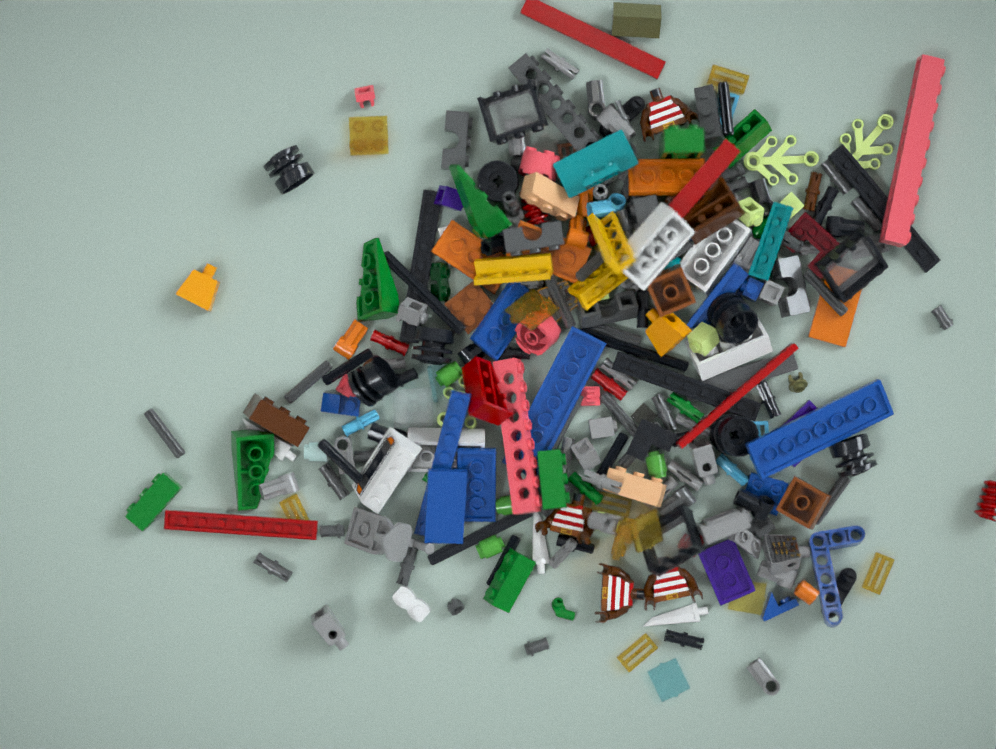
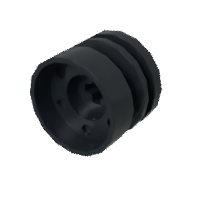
(290, 171)
(490, 172)
(732, 317)
(433, 345)
(373, 381)
(743, 432)
(853, 455)

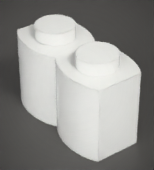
(406, 599)

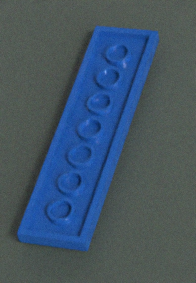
(561, 389)
(819, 429)

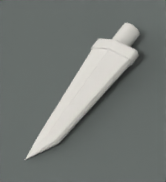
(281, 448)
(539, 546)
(682, 615)

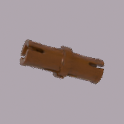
(812, 191)

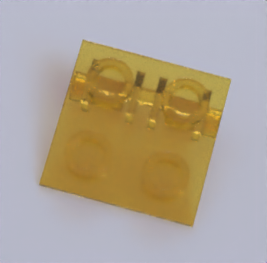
(368, 135)
(531, 309)

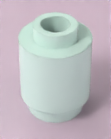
(314, 453)

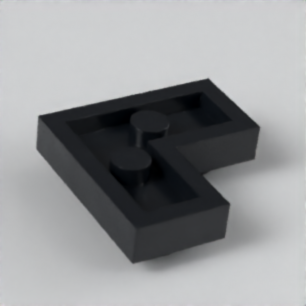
(647, 435)

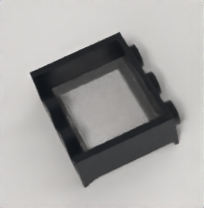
(513, 113)
(852, 265)
(679, 544)

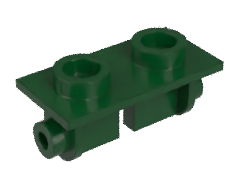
(441, 273)

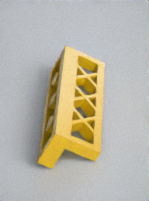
(607, 245)
(513, 269)
(596, 288)

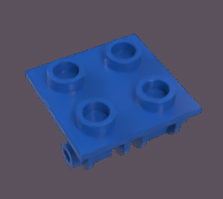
(769, 487)

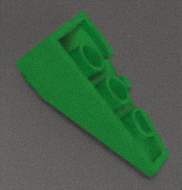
(480, 213)
(378, 292)
(251, 461)

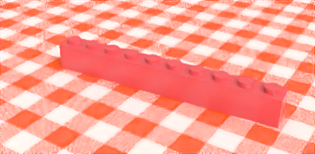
(912, 150)

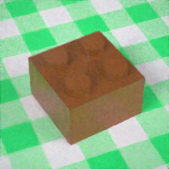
(671, 291)
(469, 306)
(803, 503)

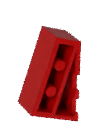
(485, 399)

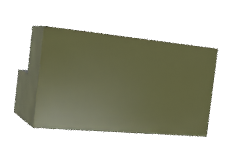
(636, 20)

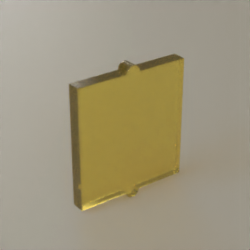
(645, 531)
(751, 602)

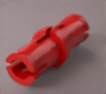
(389, 342)
(608, 384)

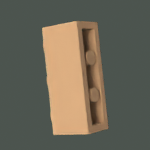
(548, 196)
(638, 487)

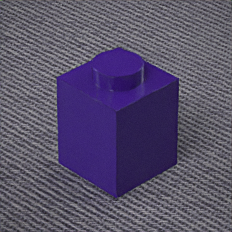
(448, 198)

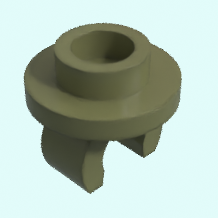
(797, 385)

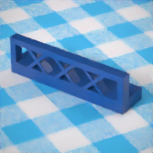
(728, 283)

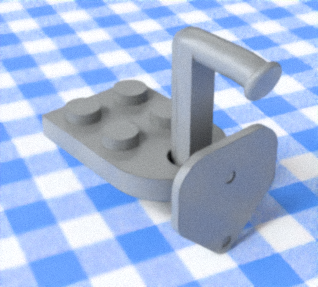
(379, 536)

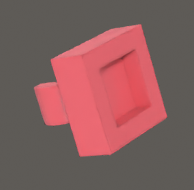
(365, 93)
(344, 388)
(591, 396)

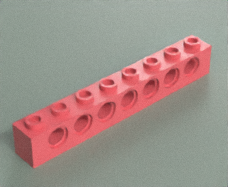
(512, 447)

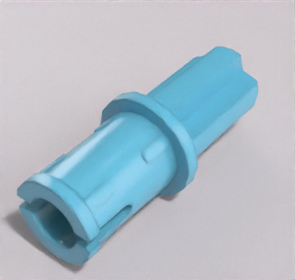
(360, 422)
(732, 469)

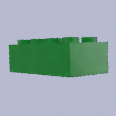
(681, 142)

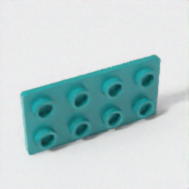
(595, 163)

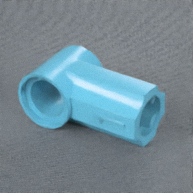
(603, 207)

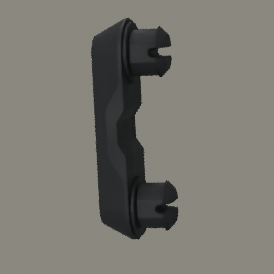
(632, 108)
(844, 584)

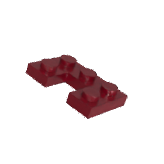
(808, 229)

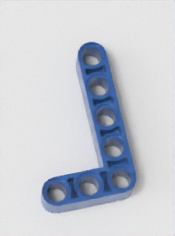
(827, 569)

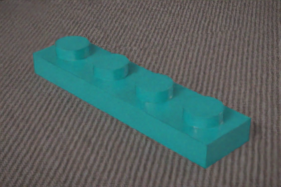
(770, 241)

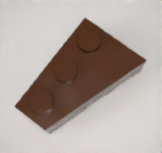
(713, 212)
(276, 419)

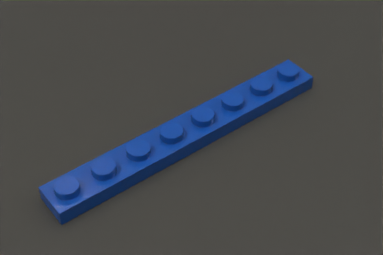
(446, 444)

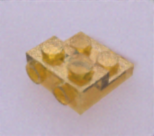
(623, 535)

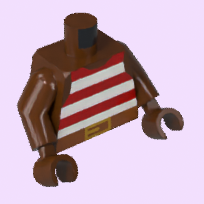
(664, 112)
(569, 520)
(669, 586)
(616, 593)

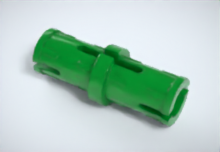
(685, 407)
(585, 488)

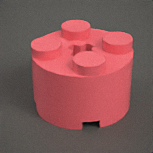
(536, 161)
(540, 338)

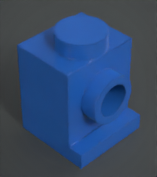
(750, 289)

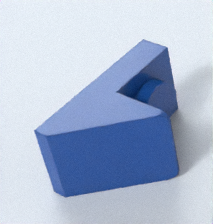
(340, 404)
(772, 609)

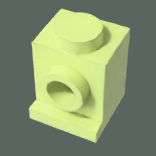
(753, 212)

